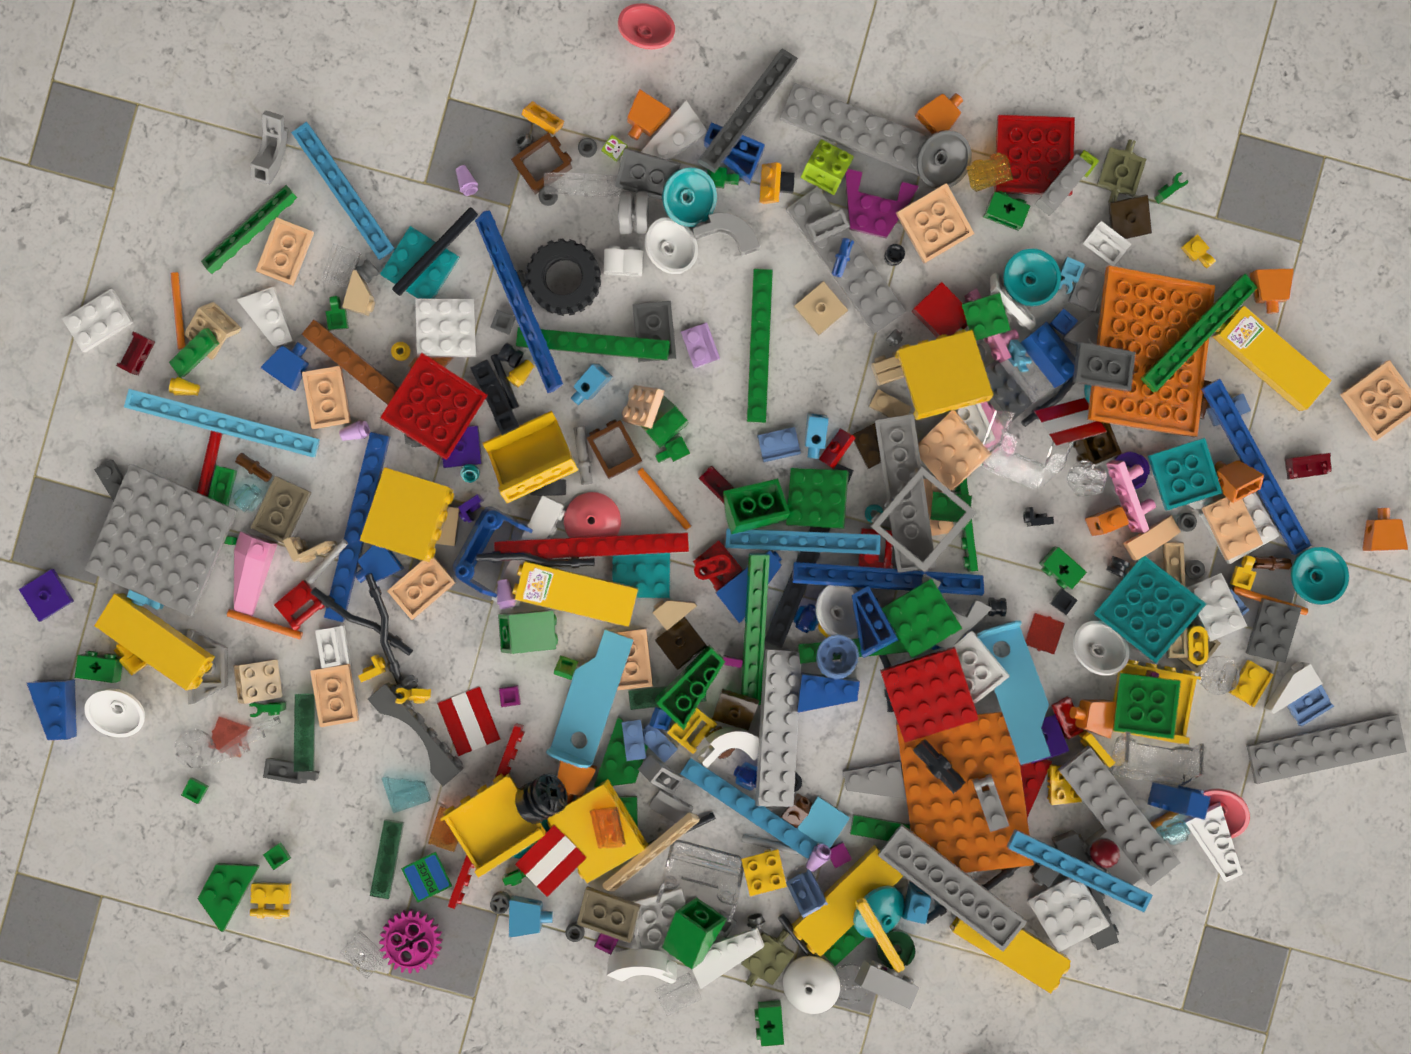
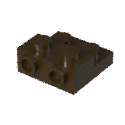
(1097, 447)

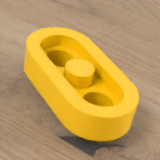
(1199, 644)

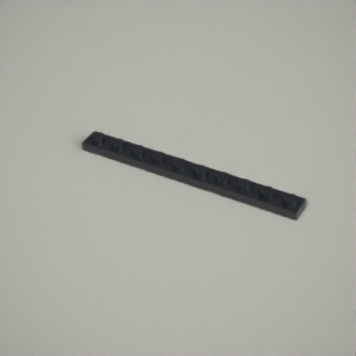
(794, 591)

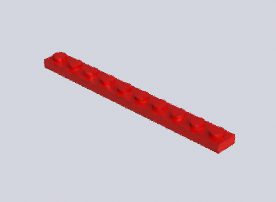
(598, 545)
(510, 753)

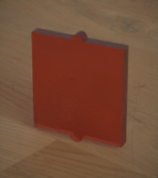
(1044, 633)
(226, 731)

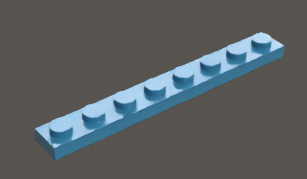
(343, 190)
(804, 541)
(746, 807)
(1079, 870)

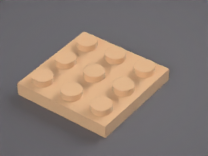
(935, 223)
(1379, 400)
(952, 451)

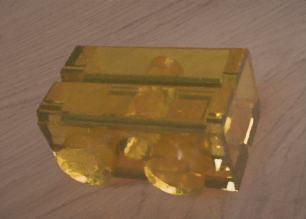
(989, 172)

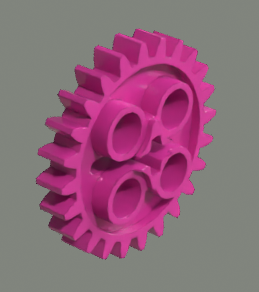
(420, 955)

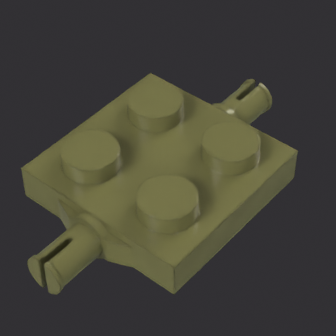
(1121, 171)
(770, 960)

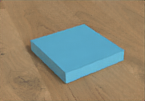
(823, 822)

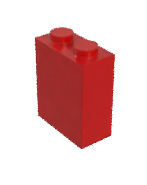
(941, 312)

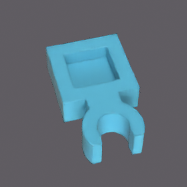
(1070, 273)
(1018, 356)
(141, 600)

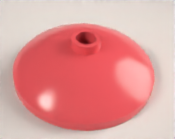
(646, 26)
(593, 505)
(1233, 807)

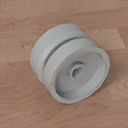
(632, 212)

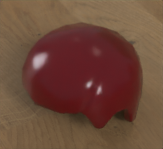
(1104, 853)

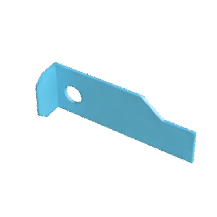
(1021, 694)
(590, 701)

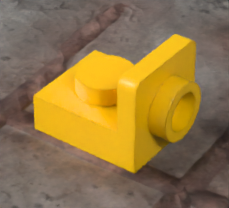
(370, 671)

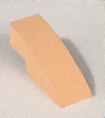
(1152, 539)

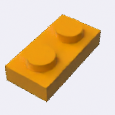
(542, 118)
(770, 183)

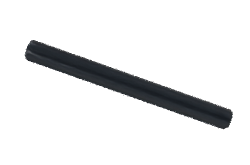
(431, 255)

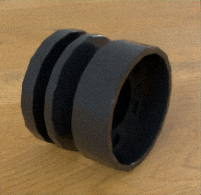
(541, 798)

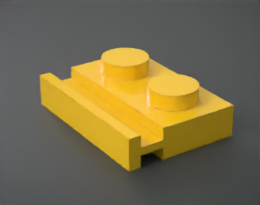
(1251, 683)
(1088, 739)

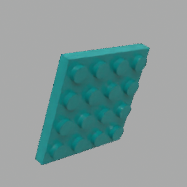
(1150, 609)

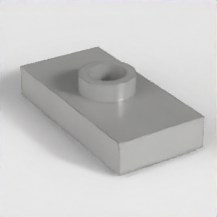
(828, 225)

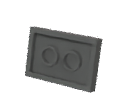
(644, 172)
(655, 322)
(1104, 367)
(1006, 393)
(1273, 630)

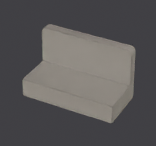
(670, 806)

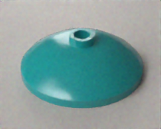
(700, 196)
(1042, 272)
(1330, 573)
(886, 905)

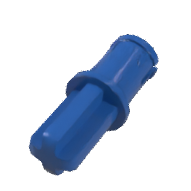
(842, 257)

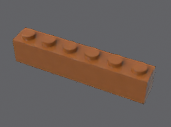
(350, 361)

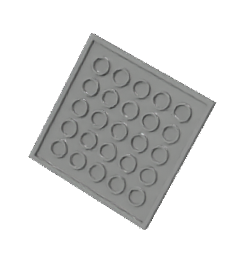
(161, 540)

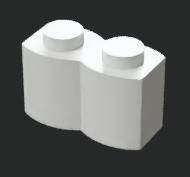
(623, 262)

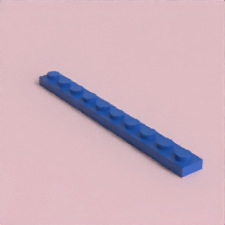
(519, 302)
(1250, 455)
(361, 505)
(884, 578)

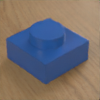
(1063, 322)
(660, 719)

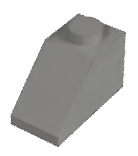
(660, 774)

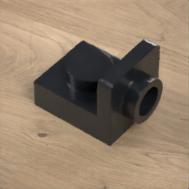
(1041, 519)

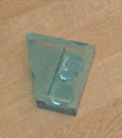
(405, 793)

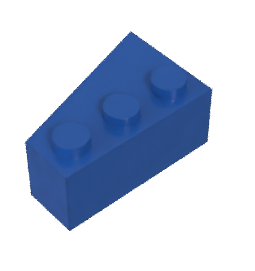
(743, 157)
(872, 624)
(820, 691)
(55, 707)
(1179, 800)

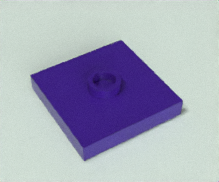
(466, 451)
(46, 595)
(1053, 737)

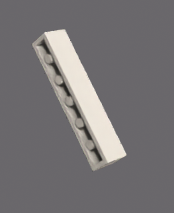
(543, 527)

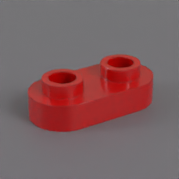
(712, 566)

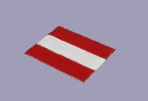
(1069, 422)
(469, 721)
(550, 861)

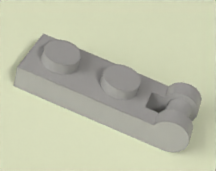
(991, 803)

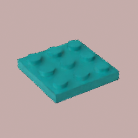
(407, 253)
(1185, 474)
(645, 571)

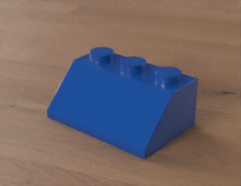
(1050, 354)

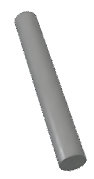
(327, 561)
(768, 844)

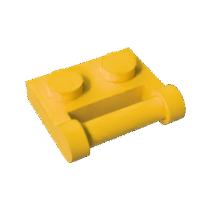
(681, 735)

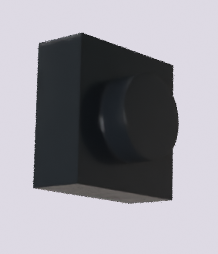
(787, 182)
(1063, 601)

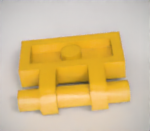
(270, 893)

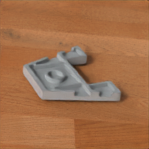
(974, 615)

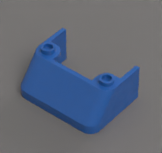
(486, 524)

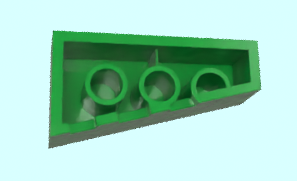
(690, 686)

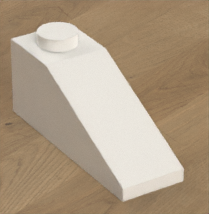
(1293, 685)

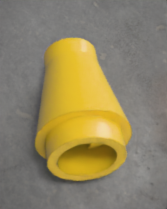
(520, 373)
(183, 387)

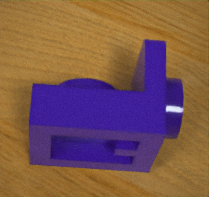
(472, 504)

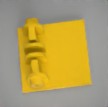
(1060, 790)
(764, 872)

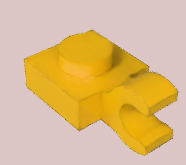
(1196, 249)
(1243, 576)
(129, 660)
(416, 695)

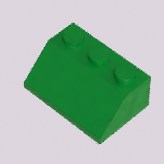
(755, 506)

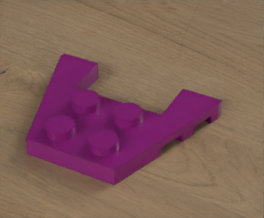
(873, 213)

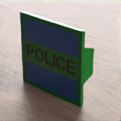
(426, 877)

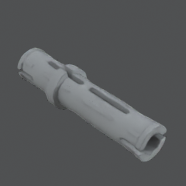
(583, 455)

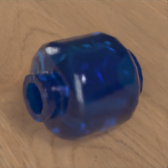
(806, 618)
(746, 776)

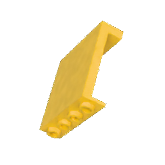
(944, 374)
(530, 457)
(407, 514)
(1186, 694)
(491, 825)
(577, 826)

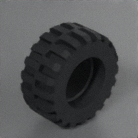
(558, 252)

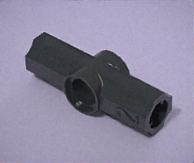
(939, 766)

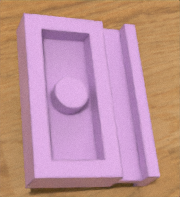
(700, 345)

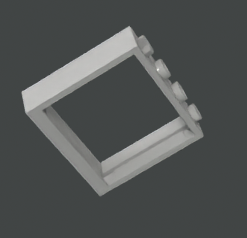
(892, 503)

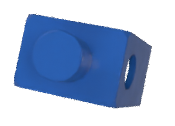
(287, 365)
(379, 562)

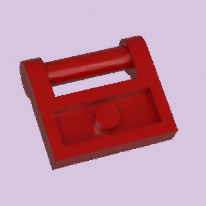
(718, 549)
(872, 560)
(295, 601)

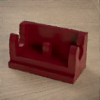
(136, 354)
(1308, 466)
(715, 483)

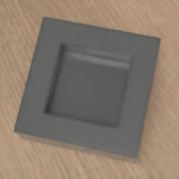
(503, 322)
(728, 926)

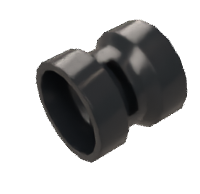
(894, 251)
(510, 355)

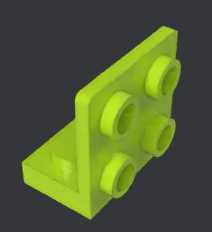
(827, 166)

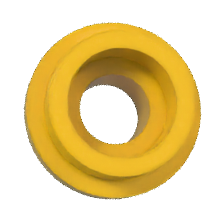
(406, 353)

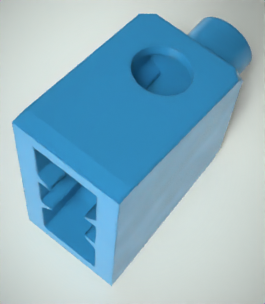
(596, 377)
(815, 425)
(916, 904)
(527, 916)

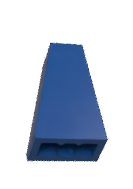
(734, 592)

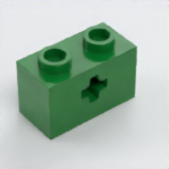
(997, 212)
(1073, 571)
(88, 668)
(772, 1012)

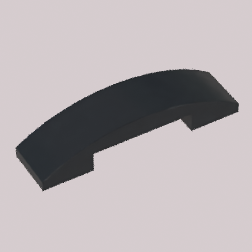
(496, 397)

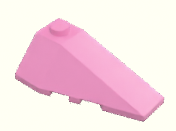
(251, 567)

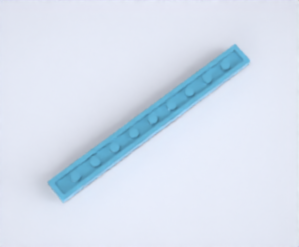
(221, 423)

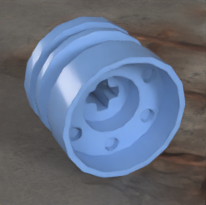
(836, 646)

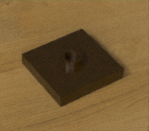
(1131, 216)
(681, 643)
(735, 709)

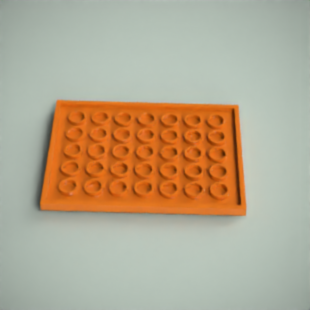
(1147, 317)
(956, 821)

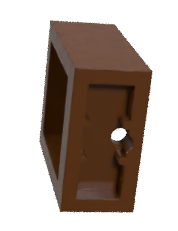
(554, 142)
(597, 433)

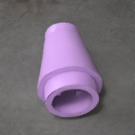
(466, 182)
(357, 430)
(505, 598)
(819, 855)

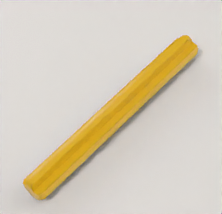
(880, 935)

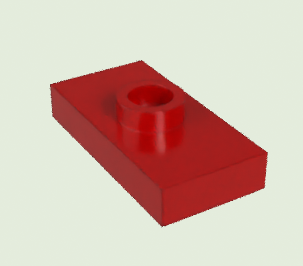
(836, 448)
(1067, 724)

